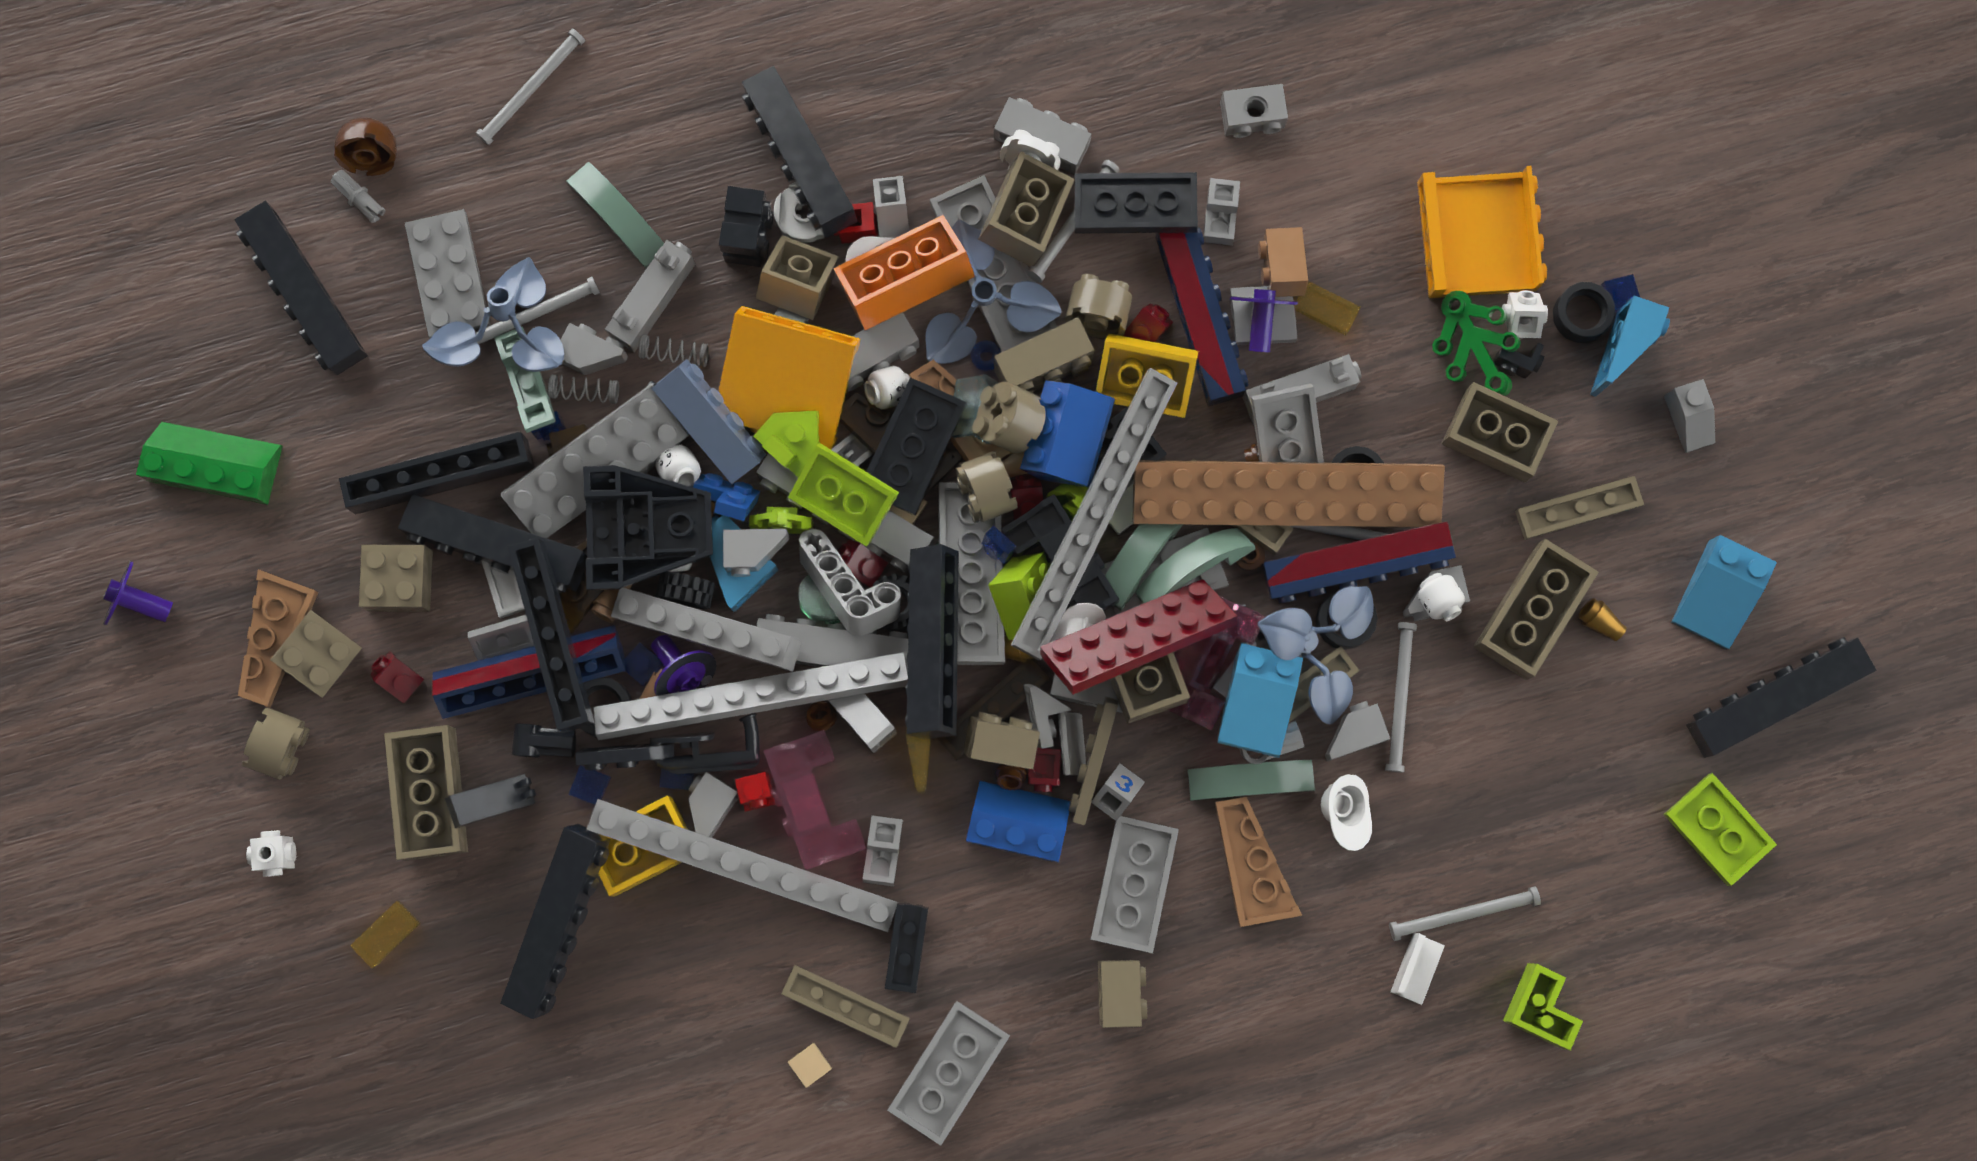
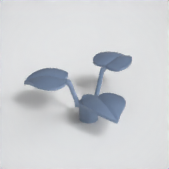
(1028, 309)
(535, 352)
(1291, 634)

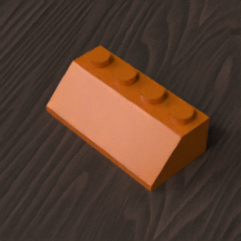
(904, 272)

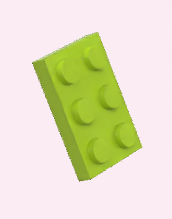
(843, 494)
(1720, 829)

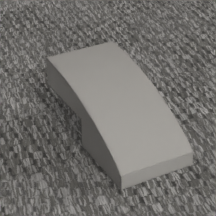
(1221, 211)
(882, 850)

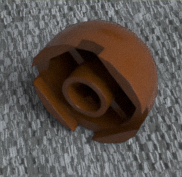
(365, 146)

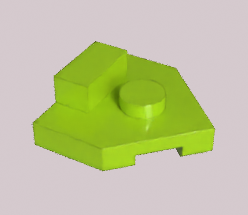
(790, 438)
(781, 518)

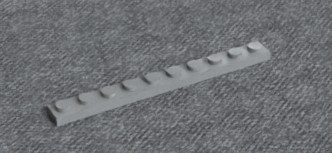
(1094, 513)
(750, 696)
(741, 865)

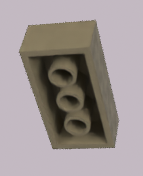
(1536, 609)
(421, 775)

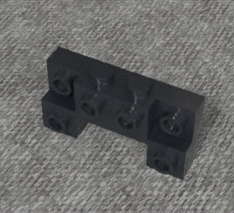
(1047, 527)

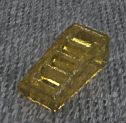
(919, 755)

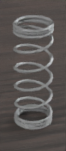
(644, 345)
(613, 390)

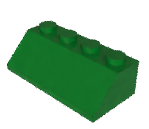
(210, 462)

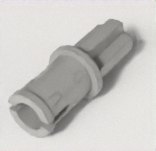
(357, 196)

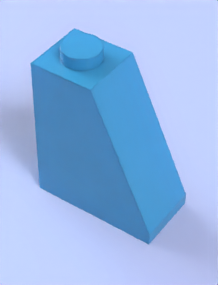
(735, 589)

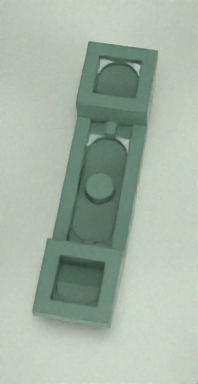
(616, 213)
(528, 386)
(1137, 557)
(1194, 561)
(1251, 779)

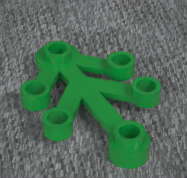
(1473, 339)

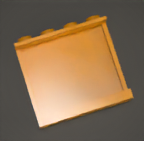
(1481, 233)
(786, 368)

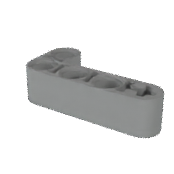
(843, 589)

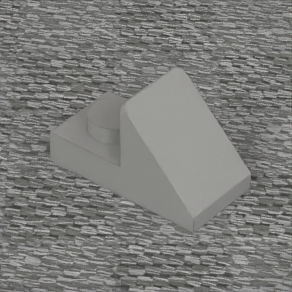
(1039, 707)

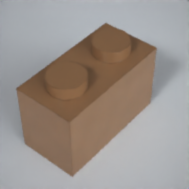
(1284, 261)

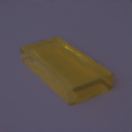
(1327, 308)
(385, 934)

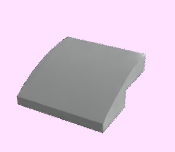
(1284, 318)

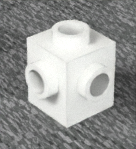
(1525, 314)
(282, 853)

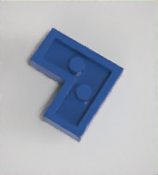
(731, 500)

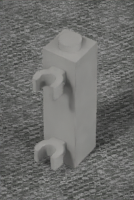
(651, 294)
(1327, 378)

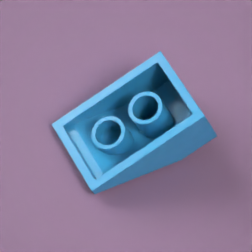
(1633, 331)
(1723, 591)
(1259, 700)

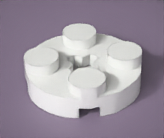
(1022, 141)
(789, 222)

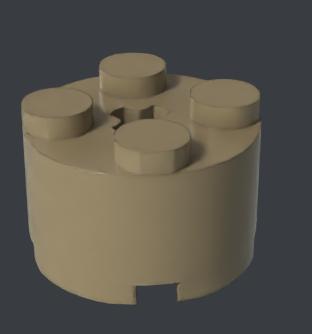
(1100, 305)
(1009, 417)
(986, 486)
(274, 744)

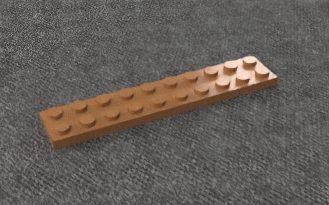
(1287, 493)

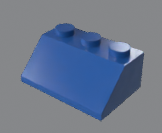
(1070, 435)
(1018, 822)

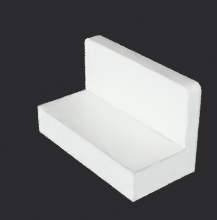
(1417, 968)

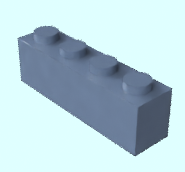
(709, 420)

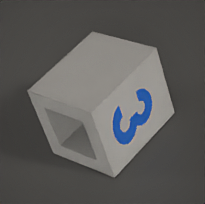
(1118, 792)

